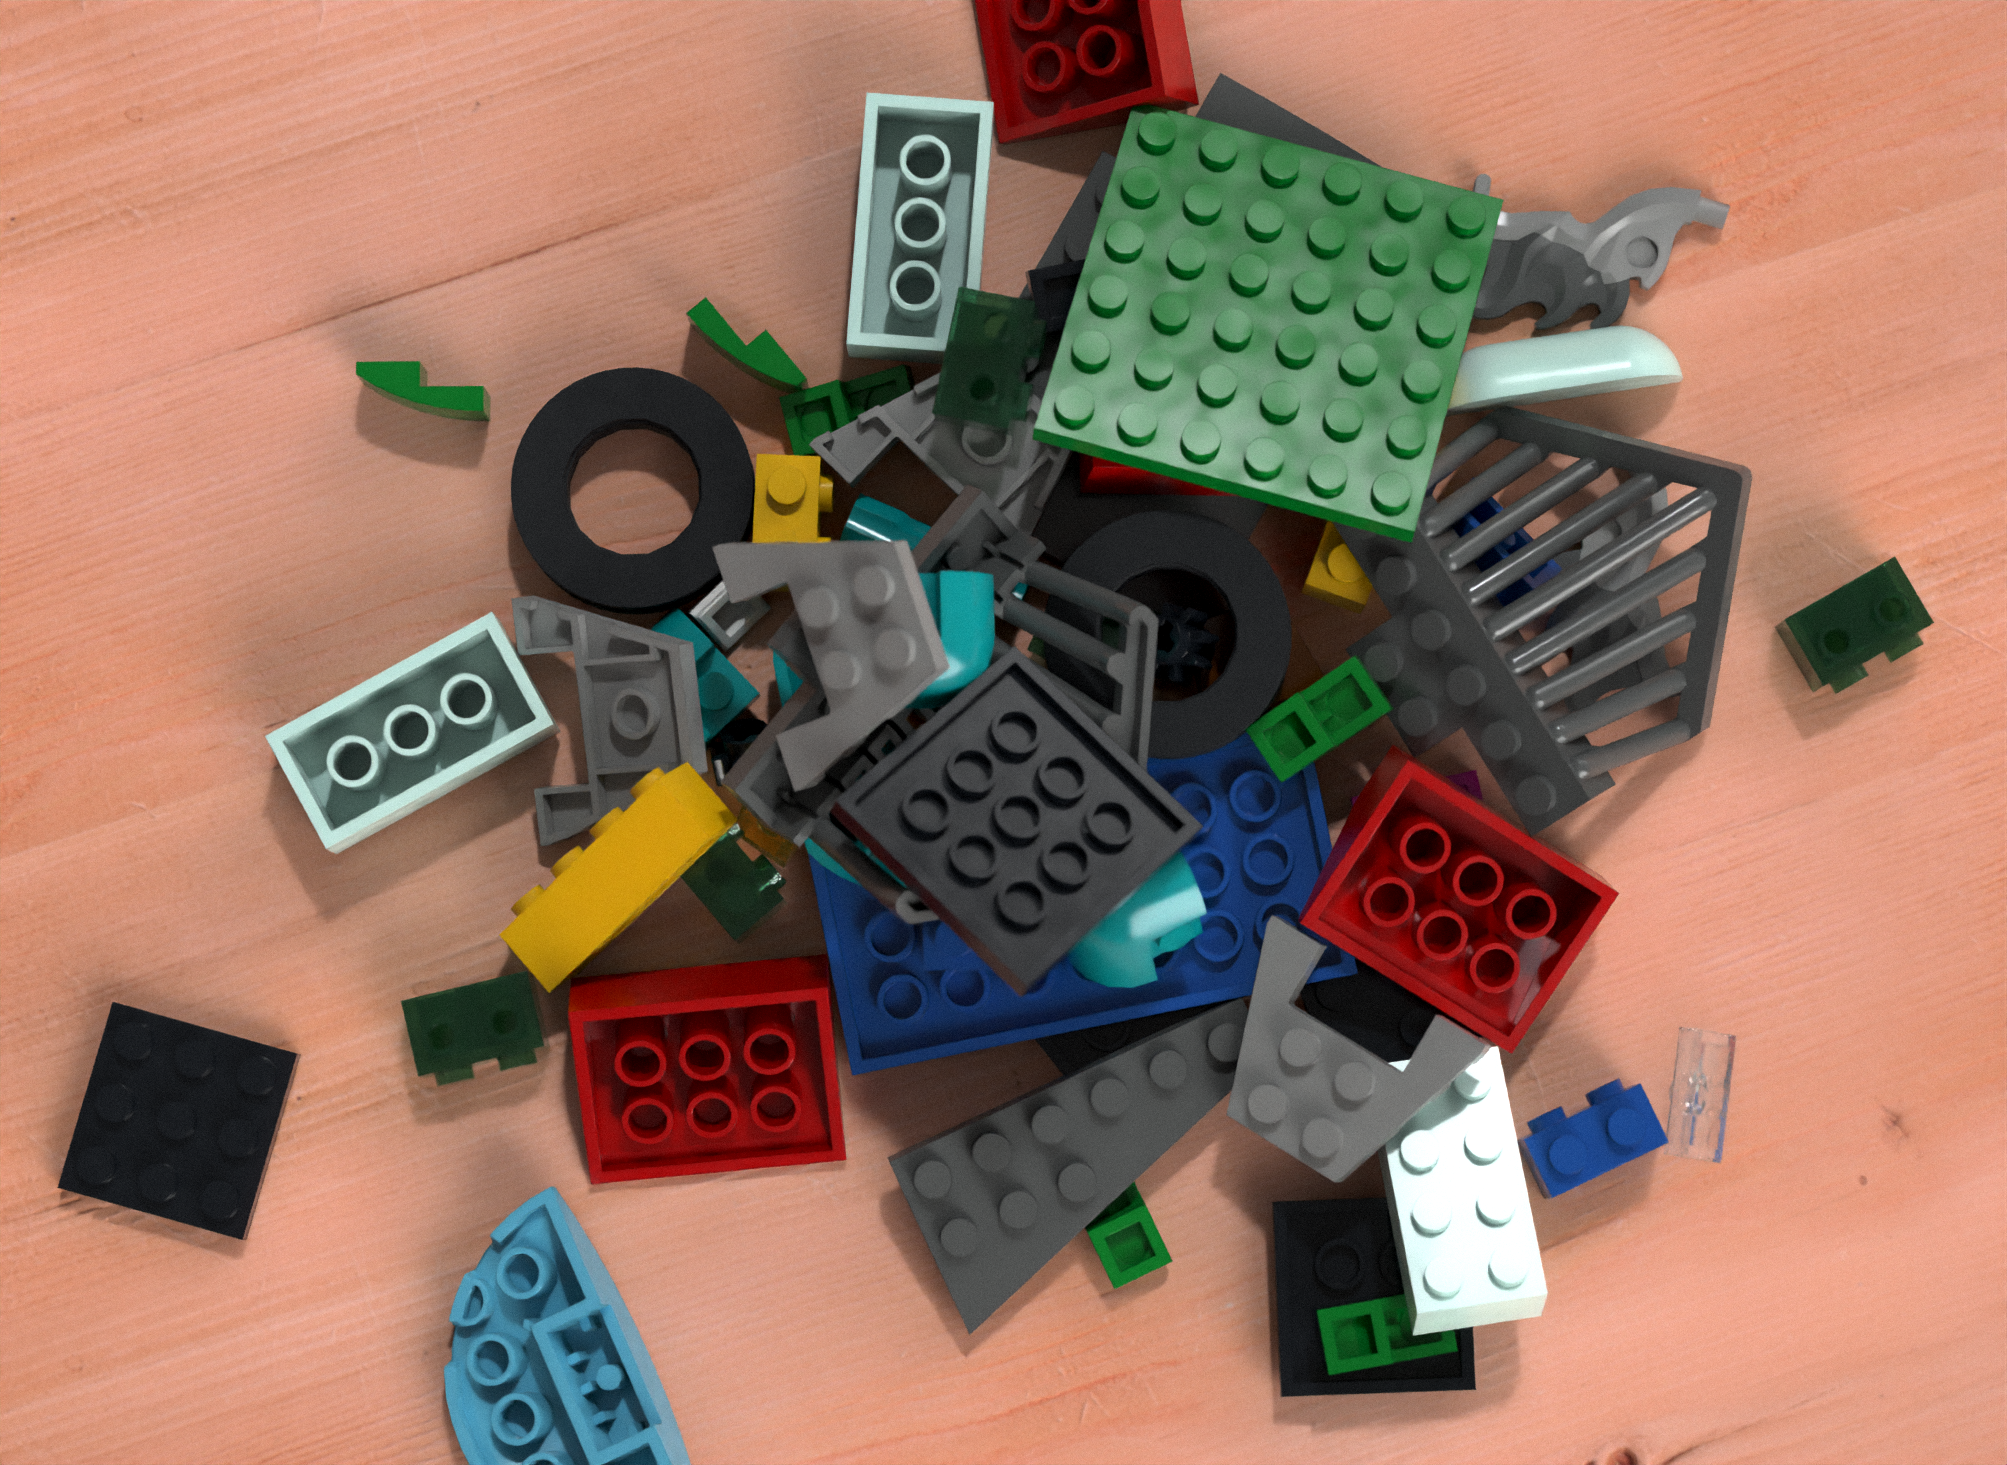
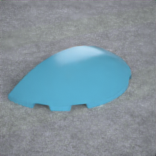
(551, 1354)

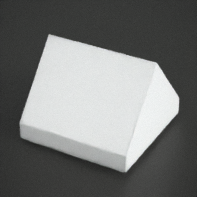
(726, 620)

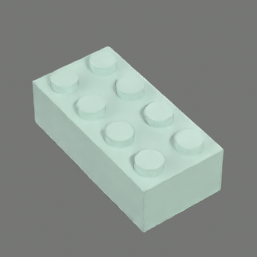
(917, 222)
(412, 733)
(1463, 1208)

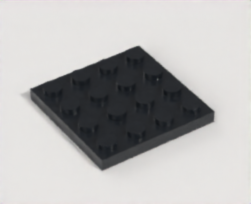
(1016, 820)

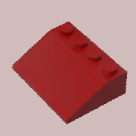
(1082, 63)
(1455, 900)
(707, 1069)

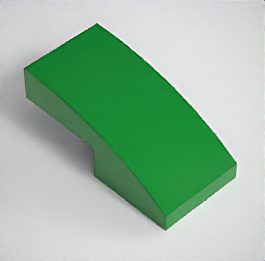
(759, 359)
(407, 385)
(839, 403)
(1319, 719)
(1127, 1239)
(1376, 1335)

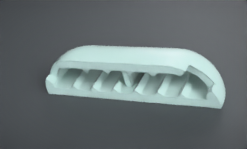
(1561, 368)

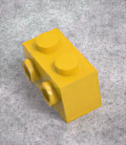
(790, 499)

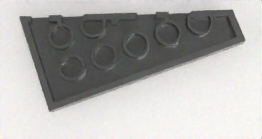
(1039, 1168)

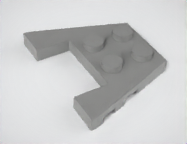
(1009, 469)
(863, 628)
(634, 708)
(1316, 1087)

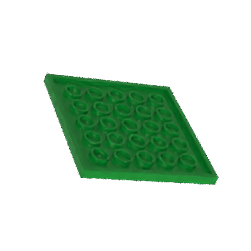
(1269, 321)

